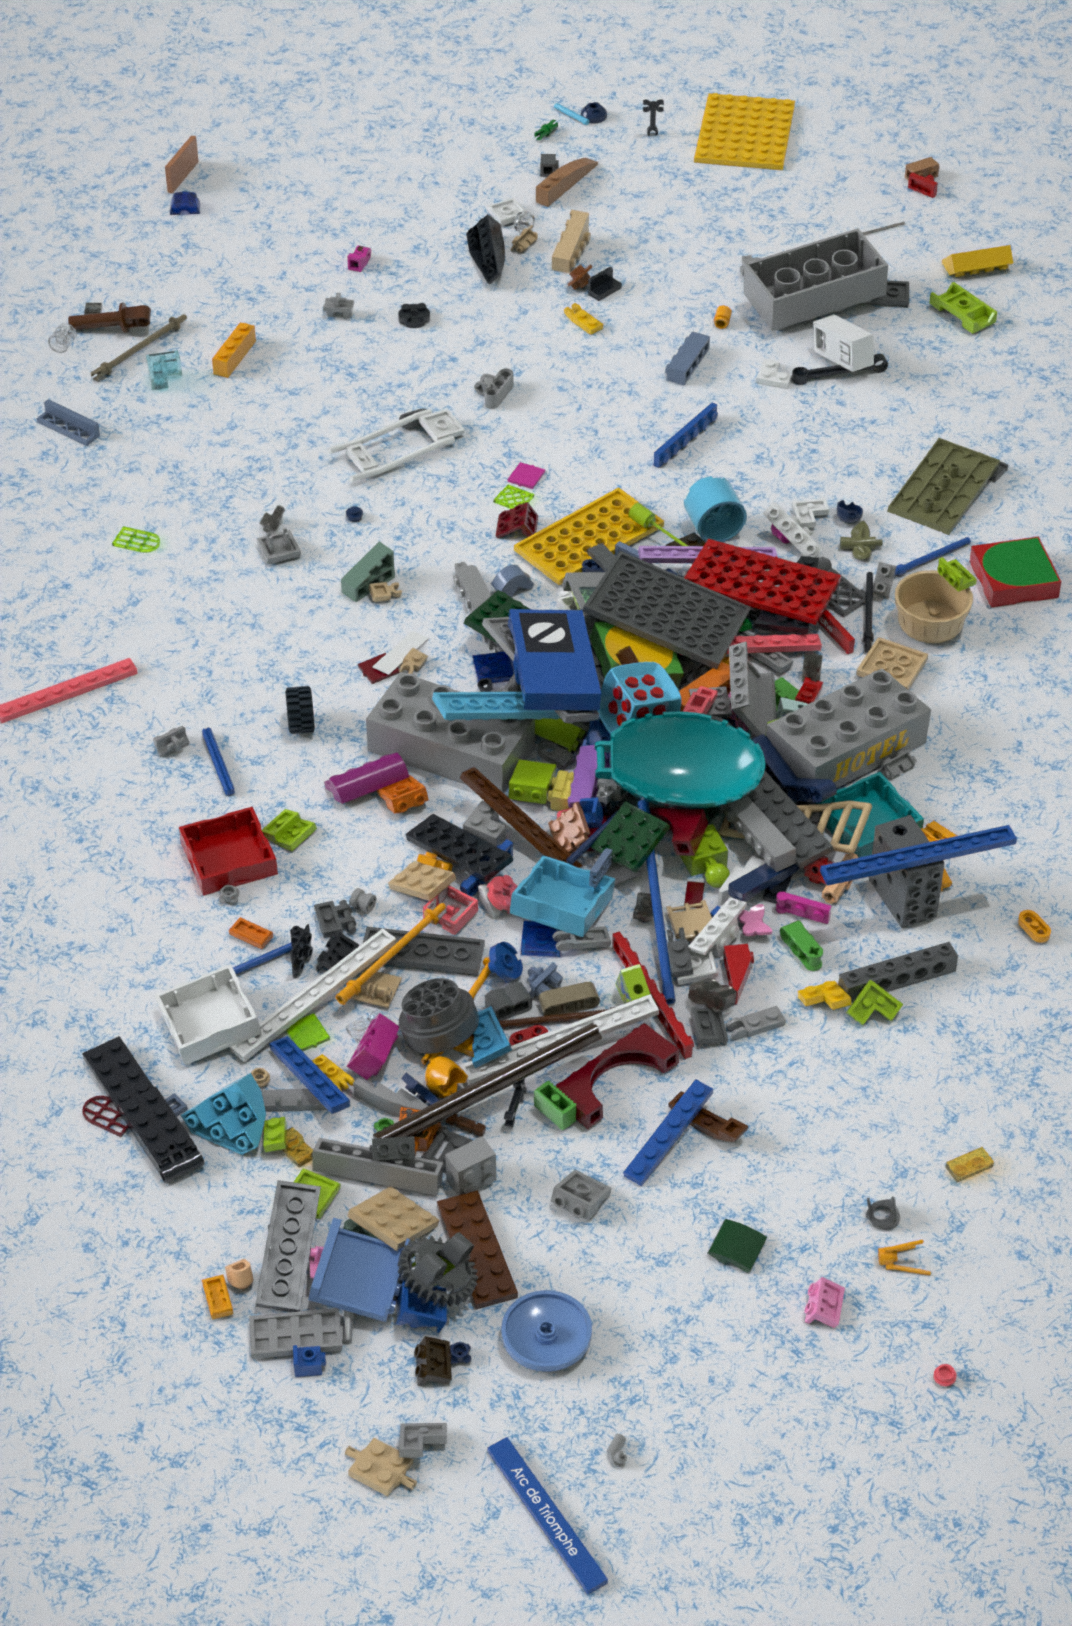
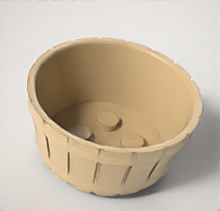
(931, 607)

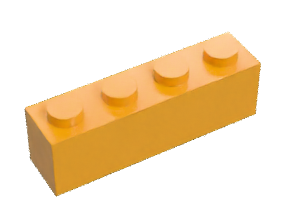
(234, 350)

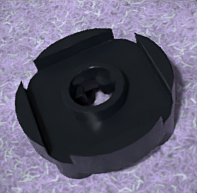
(414, 315)

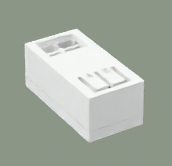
(843, 343)

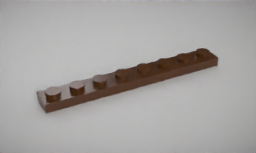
(514, 815)

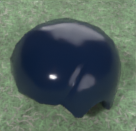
(849, 513)

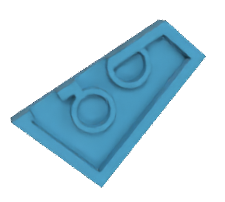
(488, 1039)

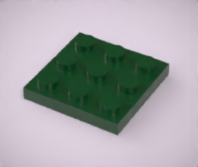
(631, 836)

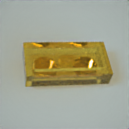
(969, 1164)

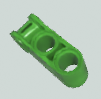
(802, 945)

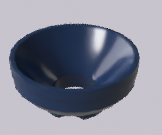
(594, 112)

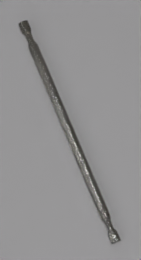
(883, 228)

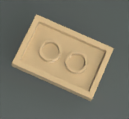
(422, 880)

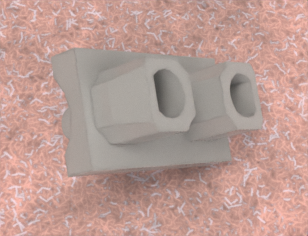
(338, 304)
(884, 579)
(171, 741)

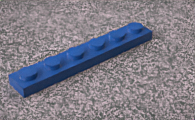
(685, 435)
(310, 1075)
(668, 1132)

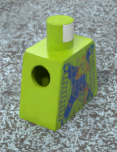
(632, 984)

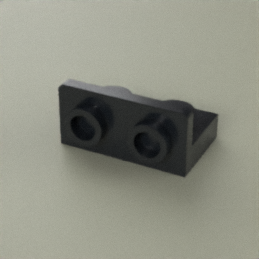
(337, 950)

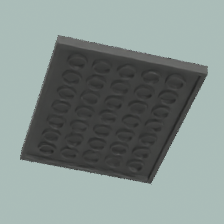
(667, 609)

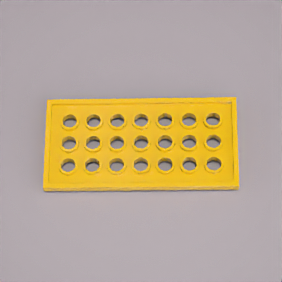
(597, 520)

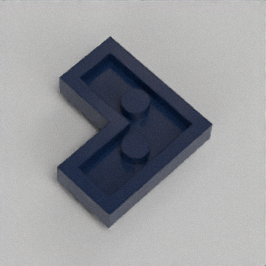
(416, 1087)

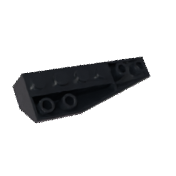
(487, 247)

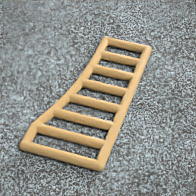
(827, 809)

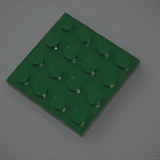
(494, 607)

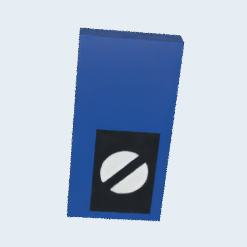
(554, 660)

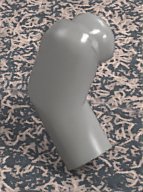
(614, 1450)

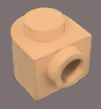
(239, 1274)

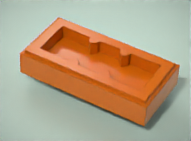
(251, 933)

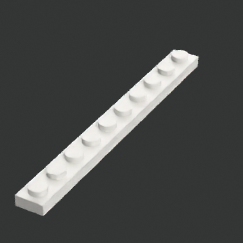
(316, 993)
(606, 1021)

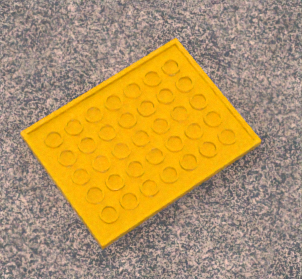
(745, 131)

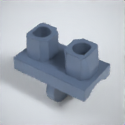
(540, 978)

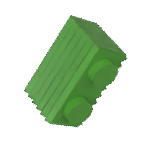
(555, 1105)

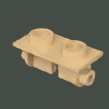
(525, 239)

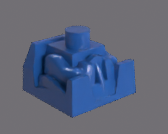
(418, 1312)

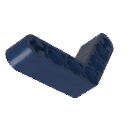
(795, 788)

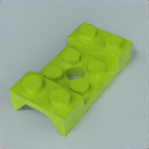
(966, 307)

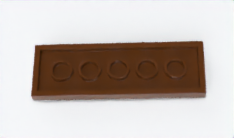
(468, 1216)

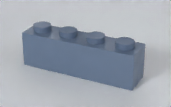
(687, 358)

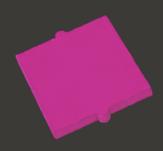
(526, 475)

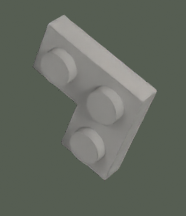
(416, 1434)

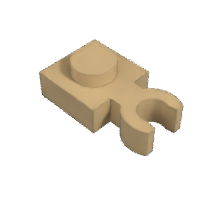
(383, 592)
(413, 661)

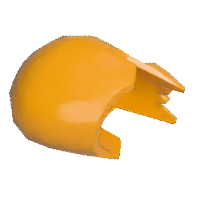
(443, 1076)

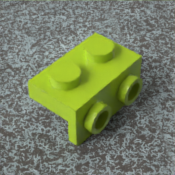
(956, 574)

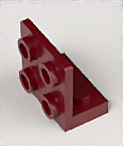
(519, 517)

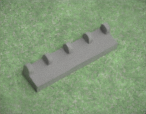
(290, 1100)

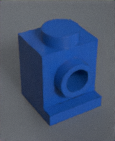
(308, 1361)

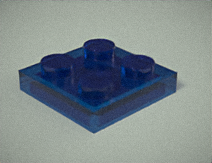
(493, 666)

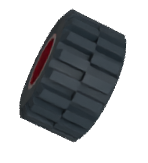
(300, 709)

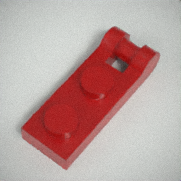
(809, 691)

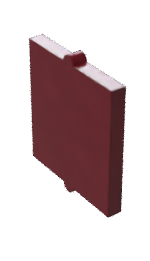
(373, 674)

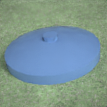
(546, 1330)

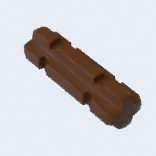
(466, 1124)

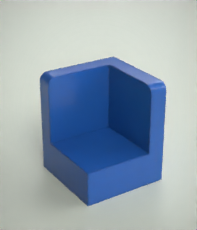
(592, 811)

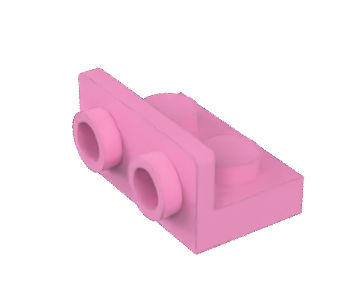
(824, 1302)

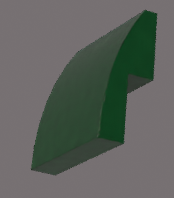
(737, 1245)

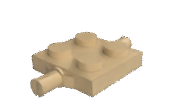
(380, 1467)

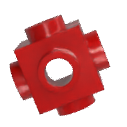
(813, 870)

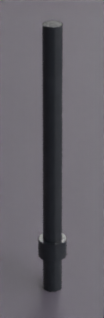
(868, 636)

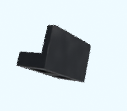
(603, 284)

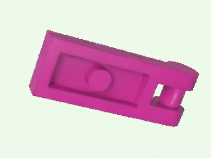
(803, 907)

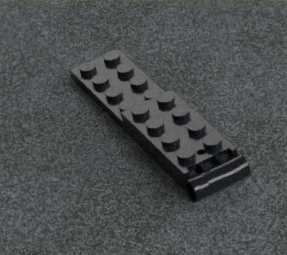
(144, 1110)

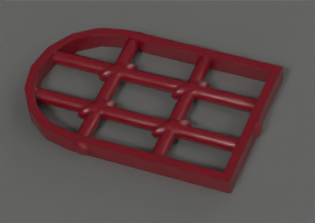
(98, 1114)

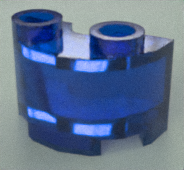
(184, 202)

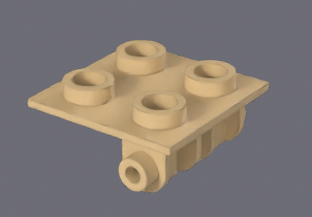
(378, 989)

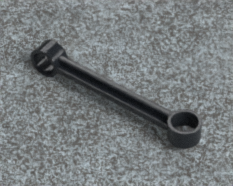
(801, 374)

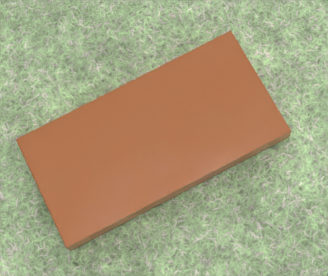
(181, 164)

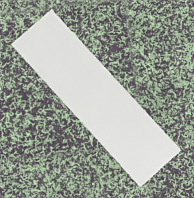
(397, 654)

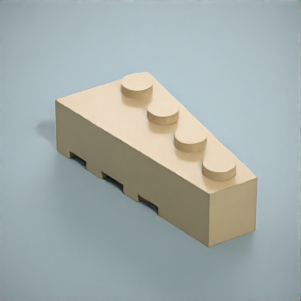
(571, 242)

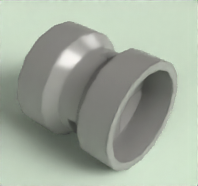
(362, 900)

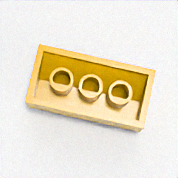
(978, 260)

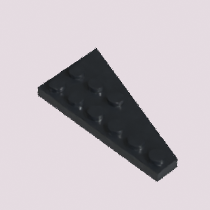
(777, 622)

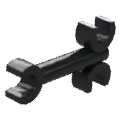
(652, 107)
(518, 1096)

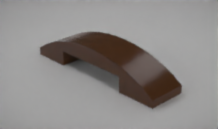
(713, 1124)

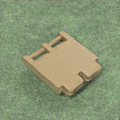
(690, 919)

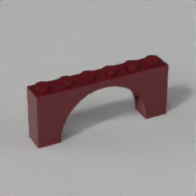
(685, 824)
(639, 1047)

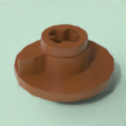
(579, 276)

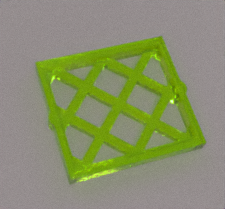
(516, 490)

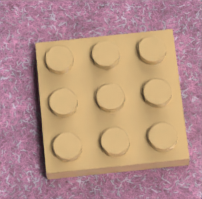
(894, 658)
(393, 1218)

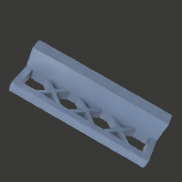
(72, 420)

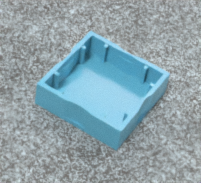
(561, 896)

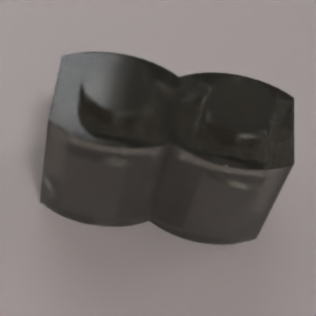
(712, 994)

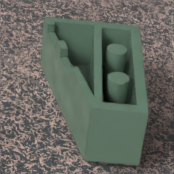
(374, 567)

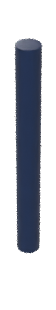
(588, 843)

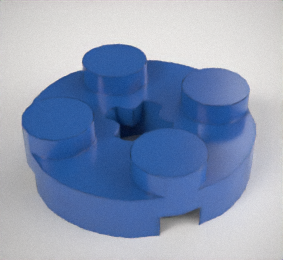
(504, 961)

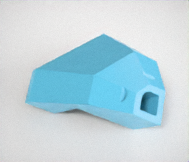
(230, 1116)

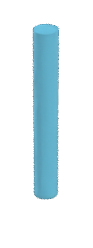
(571, 113)

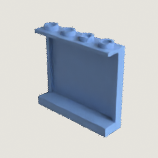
(357, 1274)

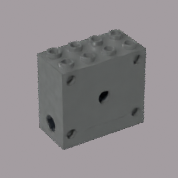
(909, 892)

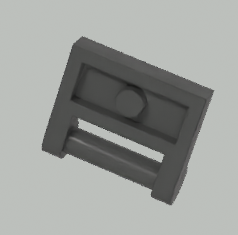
(454, 1142)

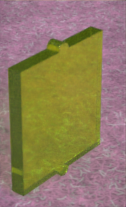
(308, 1032)

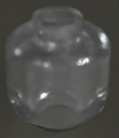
(523, 220)

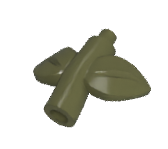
(860, 541)

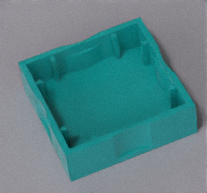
(886, 807)

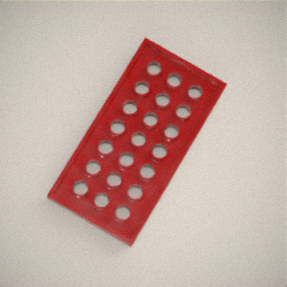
(794, 609)

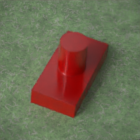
(923, 185)

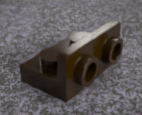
(433, 1361)

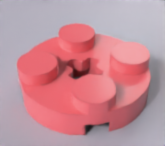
(497, 887)

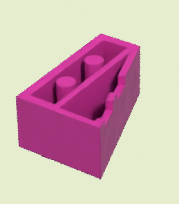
(374, 1047)

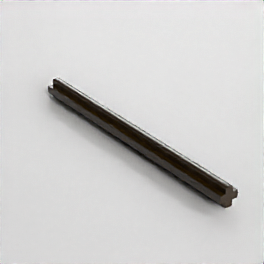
(492, 1083)

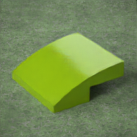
(288, 830)

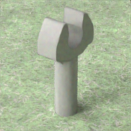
(348, 1326)

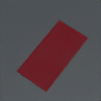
(694, 892)

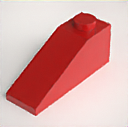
(737, 966)

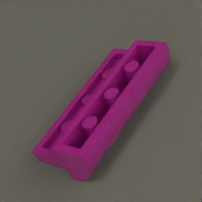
(367, 778)

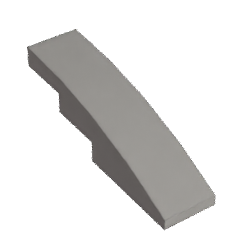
(386, 1099)

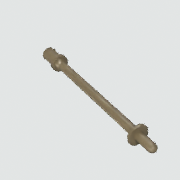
(106, 368)

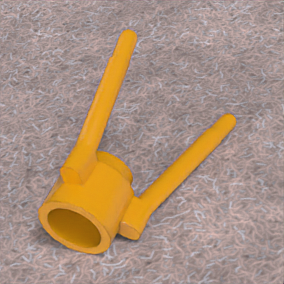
(888, 1256)

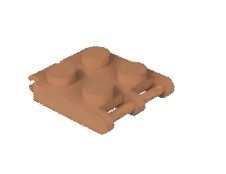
(570, 828)

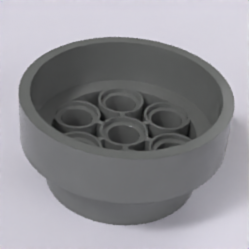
(437, 1016)

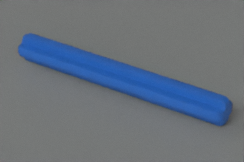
(218, 761)

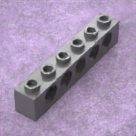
(902, 970)

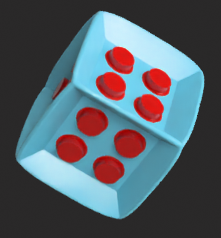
(636, 691)

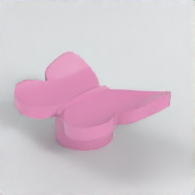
(753, 921)

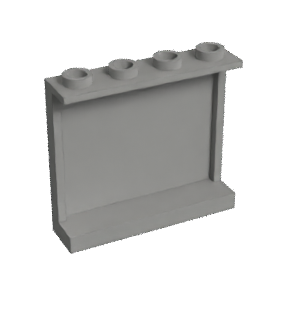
(751, 691)

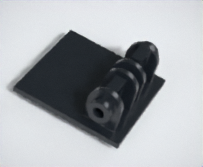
(301, 948)

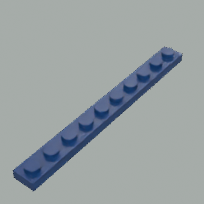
(918, 855)

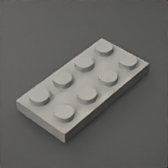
(277, 1333)

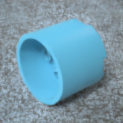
(715, 509)

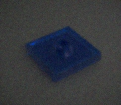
(538, 940)

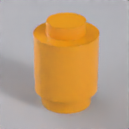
(722, 316)

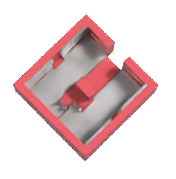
(457, 910)

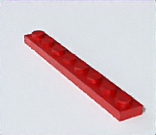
(666, 1015)

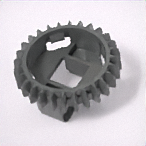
(431, 1267)

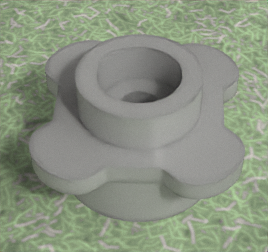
(229, 894)

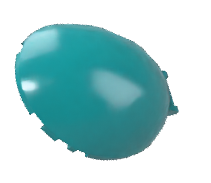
(682, 760)

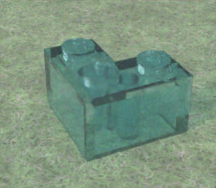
(163, 366)

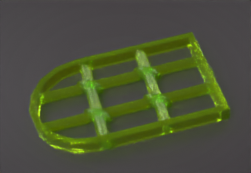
(150, 548)

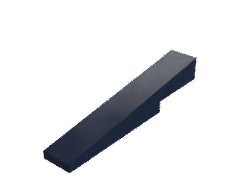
(757, 880)

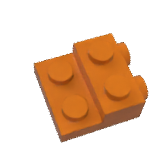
(404, 795)

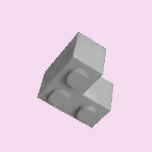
(485, 825)

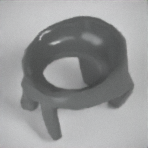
(884, 1224)

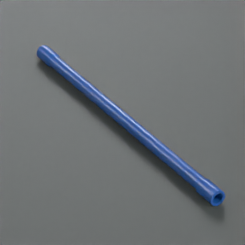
(667, 985)

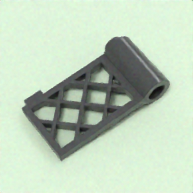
(825, 564)

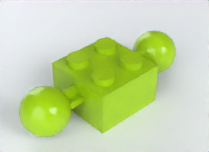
(709, 859)

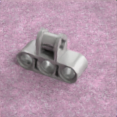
(495, 387)

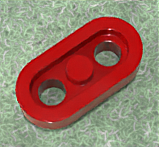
(527, 1034)

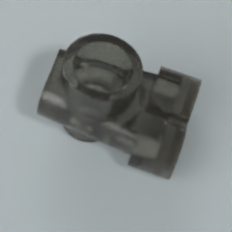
(272, 522)

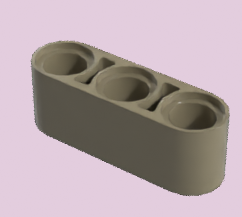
(569, 999)

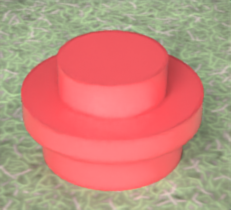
(945, 1375)

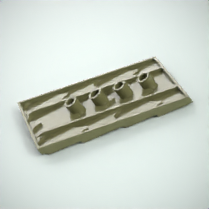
(943, 486)

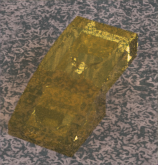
(297, 1149)

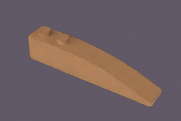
(562, 180)

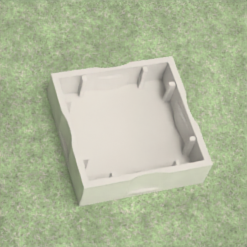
(208, 1014)

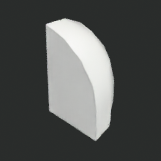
(494, 912)

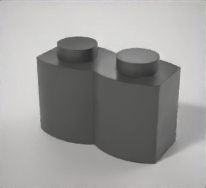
(509, 1001)

